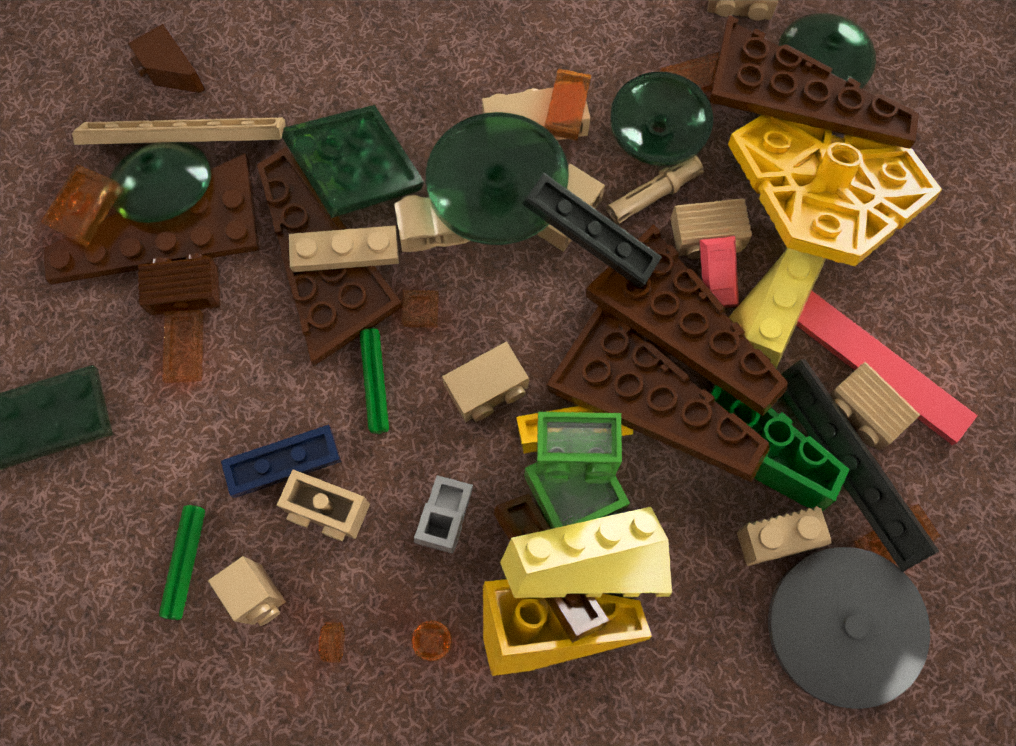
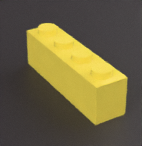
(777, 302)
(592, 558)

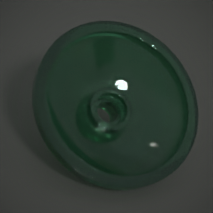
(851, 50)
(666, 103)
(160, 181)

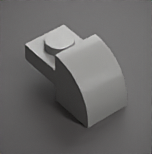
(443, 515)

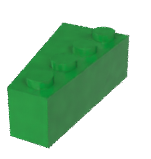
(794, 463)

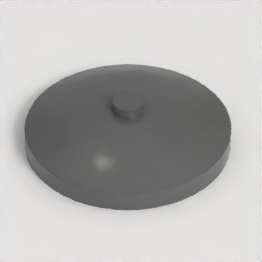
(849, 627)

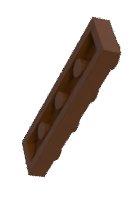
(575, 612)

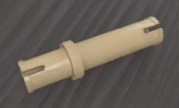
(666, 182)

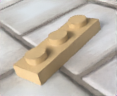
(343, 248)

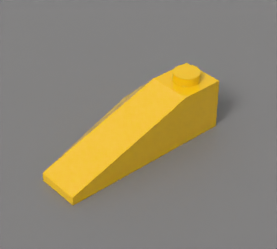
(528, 636)

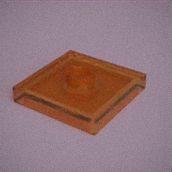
(82, 204)

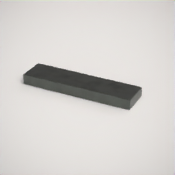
(592, 230)

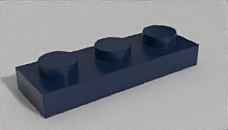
(277, 460)

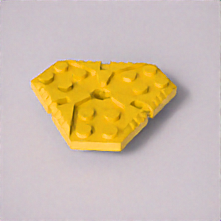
(829, 190)

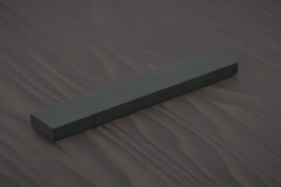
(865, 480)

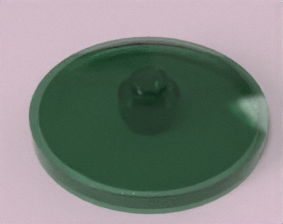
(486, 172)

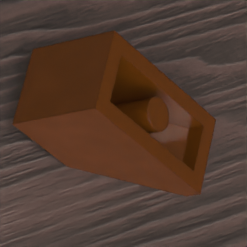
(164, 61)

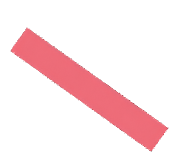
(855, 346)

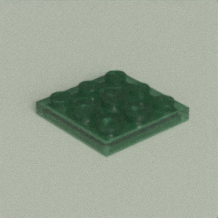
(352, 160)

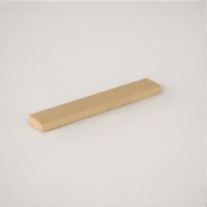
(179, 131)

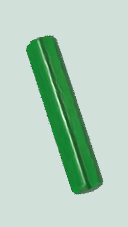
(374, 381)
(182, 562)

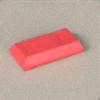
(720, 269)

